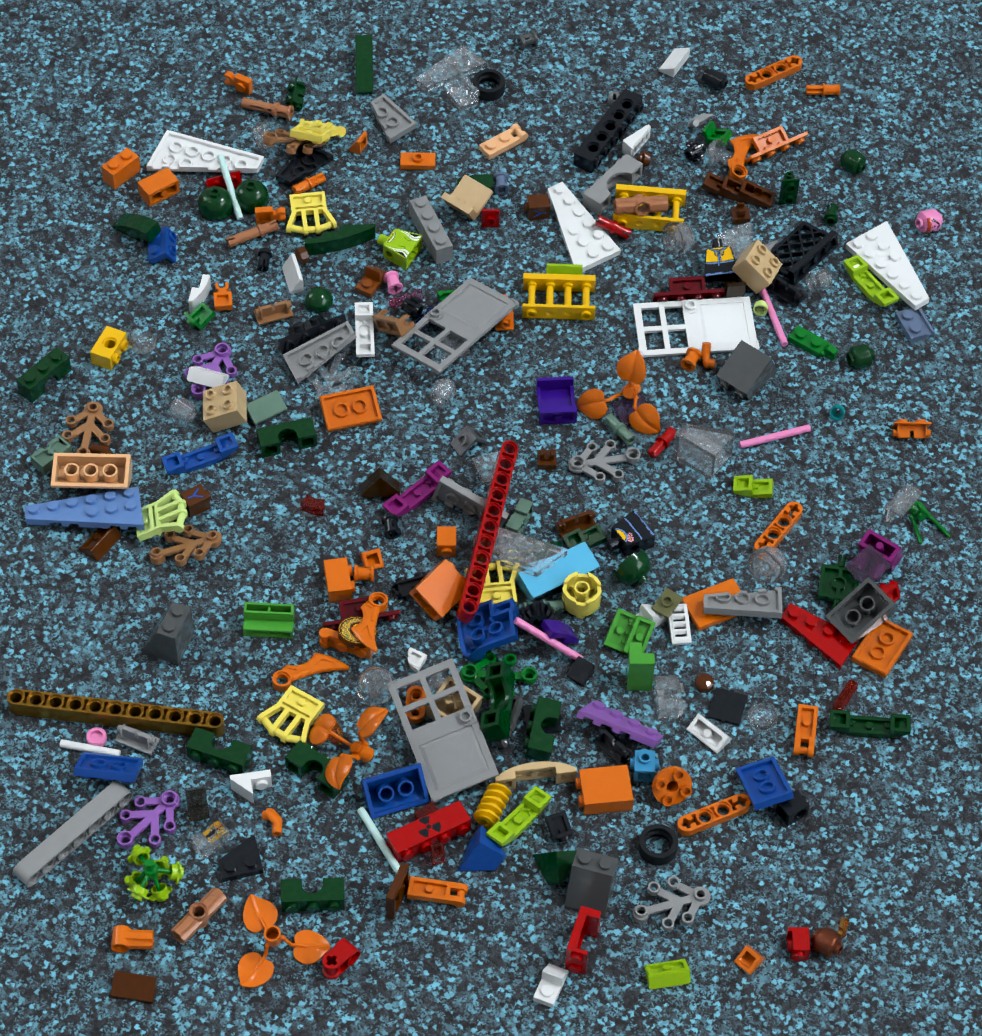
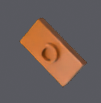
(417, 161)

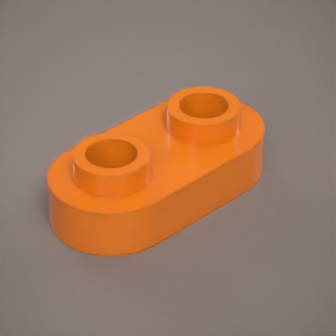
(415, 691)

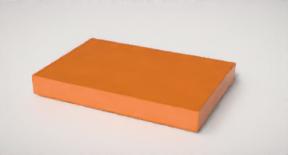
(350, 408)
(695, 604)
(882, 648)

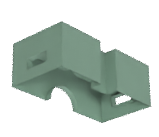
(44, 457)
(520, 517)

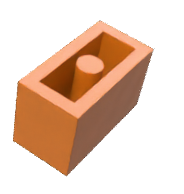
(121, 168)
(158, 187)
(338, 580)

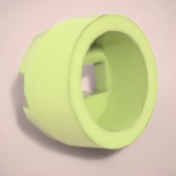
(760, 308)

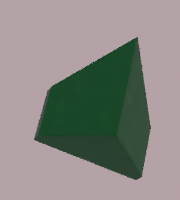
(555, 865)

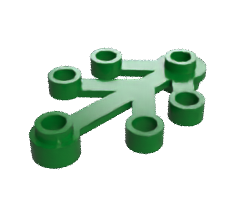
(478, 673)

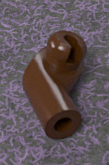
(100, 449)

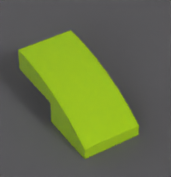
(757, 488)

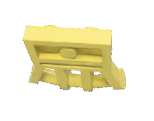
(316, 131)
(309, 204)
(499, 590)
(296, 704)

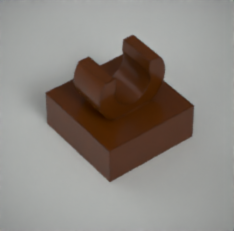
(740, 214)
(546, 459)

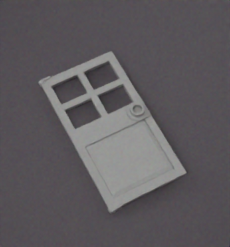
(466, 314)
(450, 747)

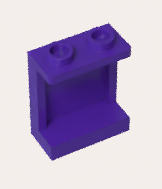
(556, 400)

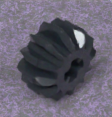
(536, 612)

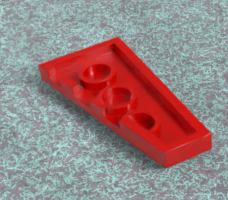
(818, 634)

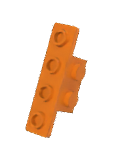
(772, 141)

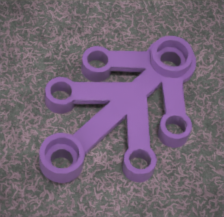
(217, 357)
(149, 817)

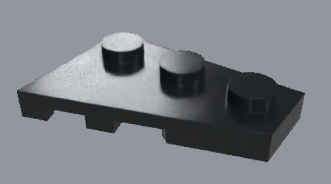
(302, 165)

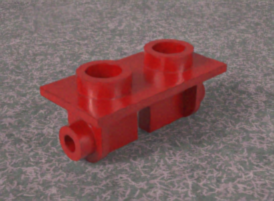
(219, 180)

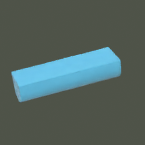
(577, 560)

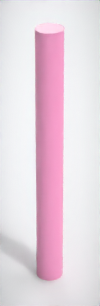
(774, 319)
(774, 436)
(544, 637)

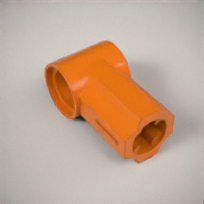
(125, 939)

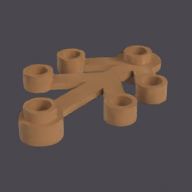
(271, 138)
(92, 411)
(209, 540)

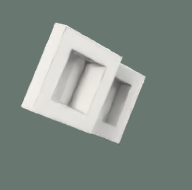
(199, 294)

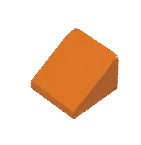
(359, 144)
(372, 557)
(749, 959)

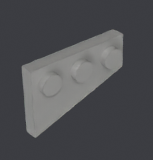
(392, 118)

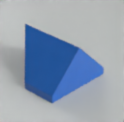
(481, 853)

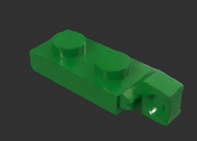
(812, 343)

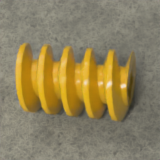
(491, 805)

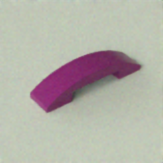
(417, 492)

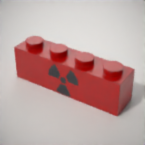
(428, 830)

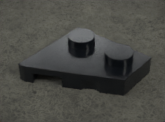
(241, 861)

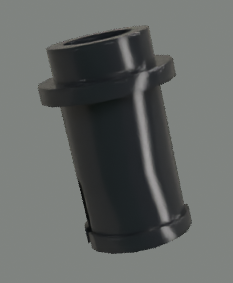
(264, 258)

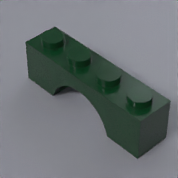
(500, 682)

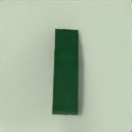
(364, 64)
(339, 240)

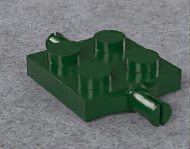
(835, 582)

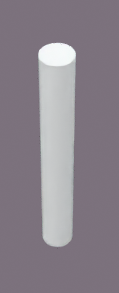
(88, 748)

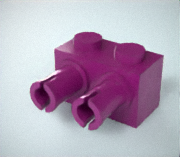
(890, 550)

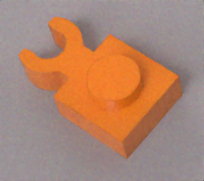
(241, 82)
(267, 214)
(222, 298)

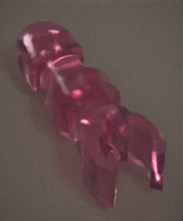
(395, 301)

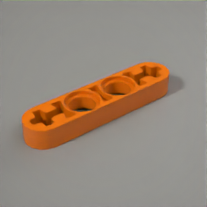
(790, 64)
(781, 531)
(715, 817)

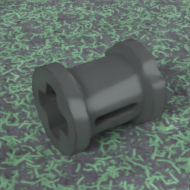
(522, 39)

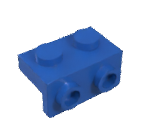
(163, 246)

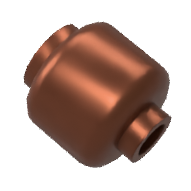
(827, 942)

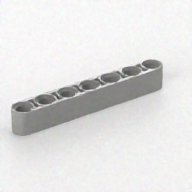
(72, 833)

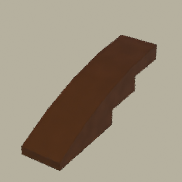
(738, 191)

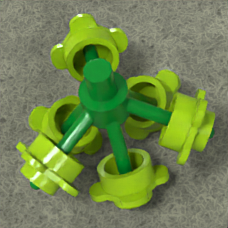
(151, 870)

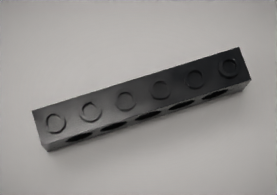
(608, 130)

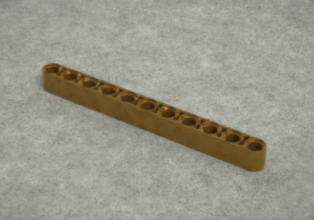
(107, 708)

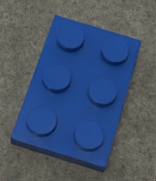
(108, 767)
(764, 783)

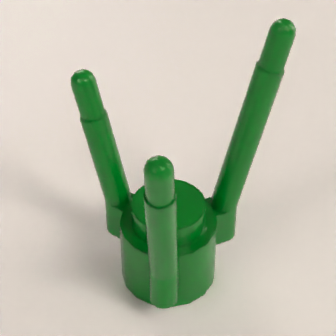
(920, 513)

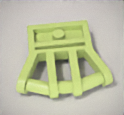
(160, 513)

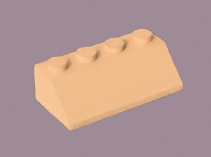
(91, 471)

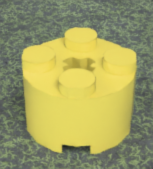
(581, 594)

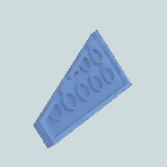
(91, 511)

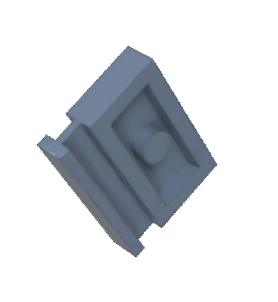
(914, 324)

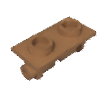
(273, 313)

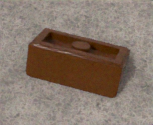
(101, 542)
(133, 986)

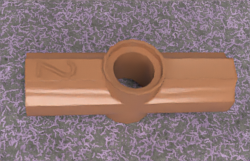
(631, 205)
(190, 923)

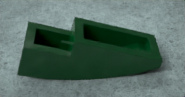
(137, 227)

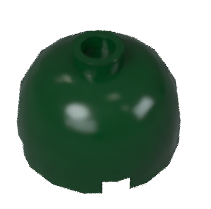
(251, 194)
(215, 203)
(634, 569)

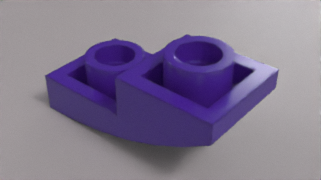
(560, 630)

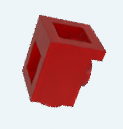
(798, 943)

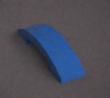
(202, 457)

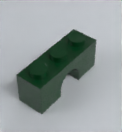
(32, 382)
(299, 431)
(540, 744)
(306, 758)
(233, 759)
(296, 899)

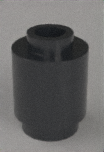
(715, 79)

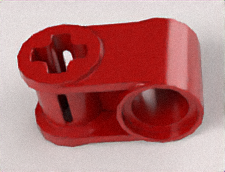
(339, 959)

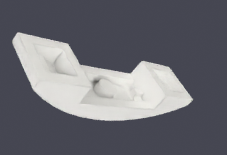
(364, 329)

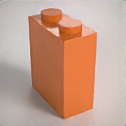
(439, 590)
(604, 789)

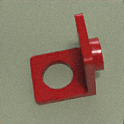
(490, 218)

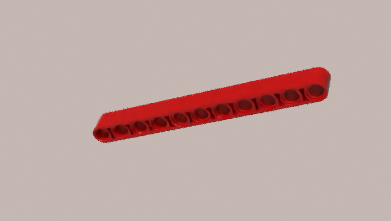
(486, 537)

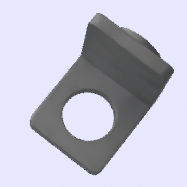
(466, 439)

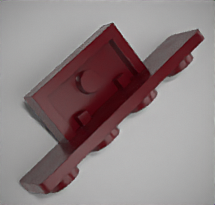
(687, 288)
(351, 608)

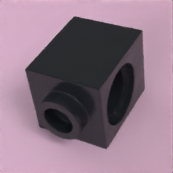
(793, 809)

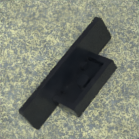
(305, 331)

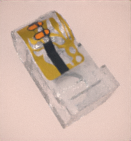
(210, 839)

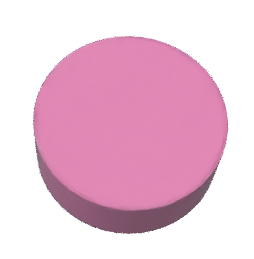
(96, 736)

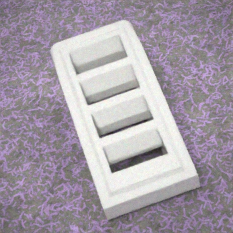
(634, 142)
(680, 613)

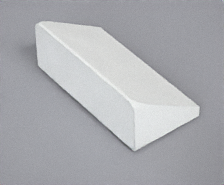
(675, 61)
(293, 275)
(206, 376)
(708, 733)

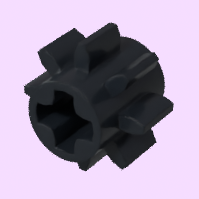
(694, 150)
(412, 307)

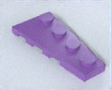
(620, 724)

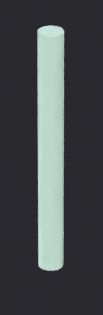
(227, 178)
(379, 839)

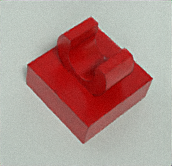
(891, 590)

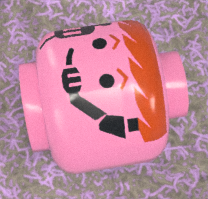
(929, 221)

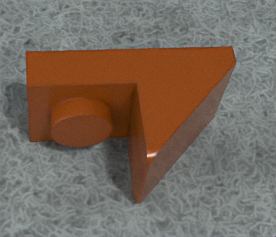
(370, 282)

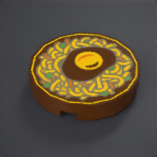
(346, 635)

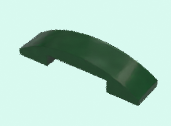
(869, 726)

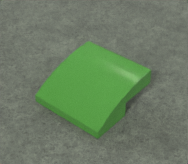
(626, 629)

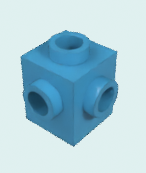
(644, 765)

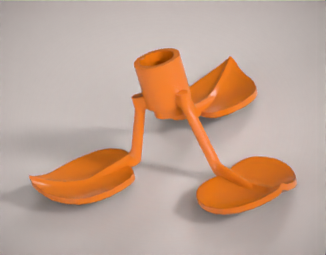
(631, 368)
(340, 766)
(261, 915)

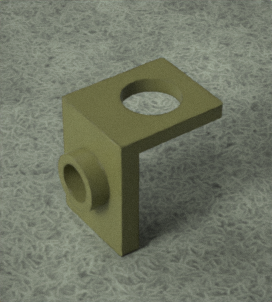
(667, 603)

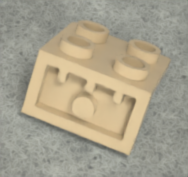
(468, 197)

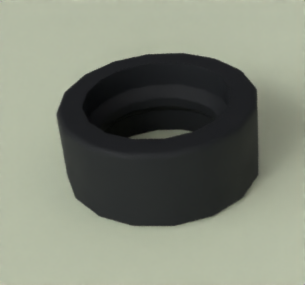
(492, 76)
(657, 858)

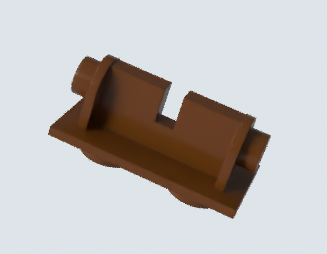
(582, 521)

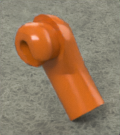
(706, 350)
(276, 820)

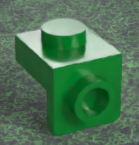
(711, 133)
(200, 316)

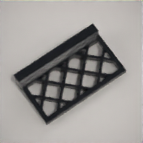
(811, 257)

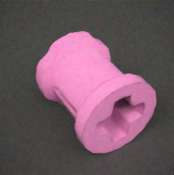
(392, 280)

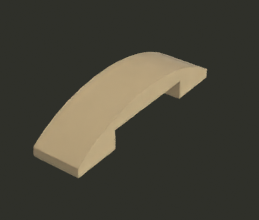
(536, 770)

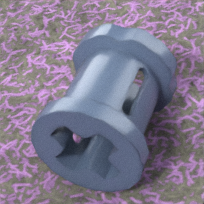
(501, 186)

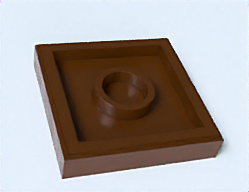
(397, 891)

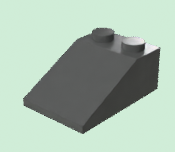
(861, 611)

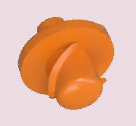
(671, 785)

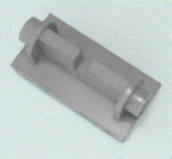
(136, 739)

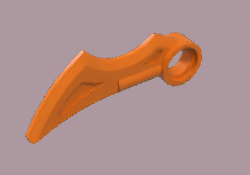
(736, 163)
(366, 628)
(317, 664)

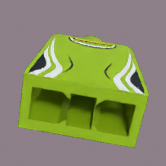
(400, 247)

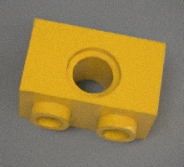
(109, 348)

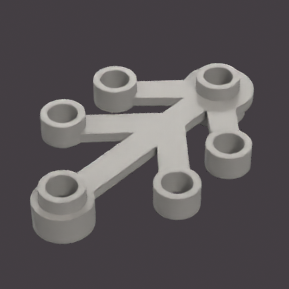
(602, 461)
(673, 902)

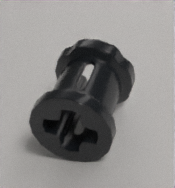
(391, 526)

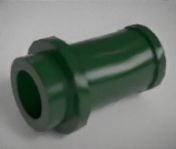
(831, 214)

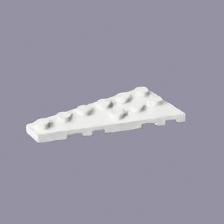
(193, 154)
(583, 240)
(889, 263)

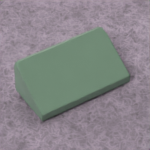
(266, 407)

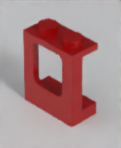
(586, 924)

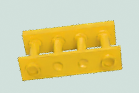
(676, 198)
(558, 282)

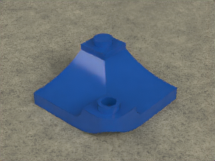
(489, 628)

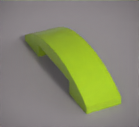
(867, 283)
(520, 818)

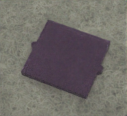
(625, 407)
(867, 564)

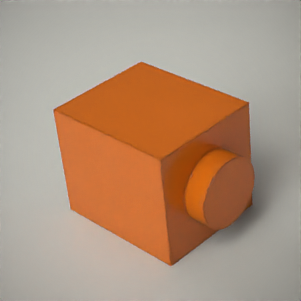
(446, 541)

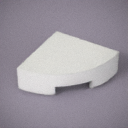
(416, 659)

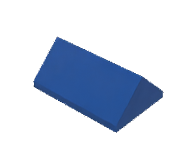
(394, 790)

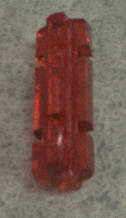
(845, 695)

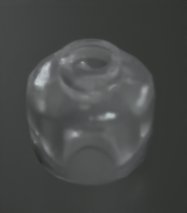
(818, 280)
(443, 392)
(182, 410)

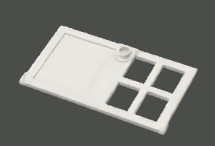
(715, 321)

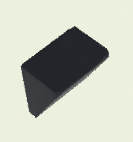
(581, 671)

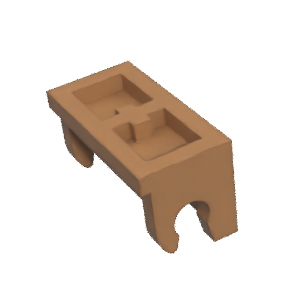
(392, 325)

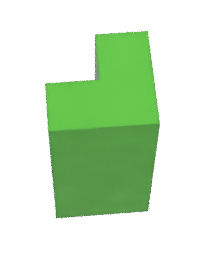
(268, 620)
(639, 668)

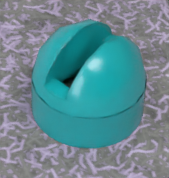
(833, 411)

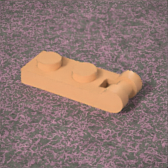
(503, 141)

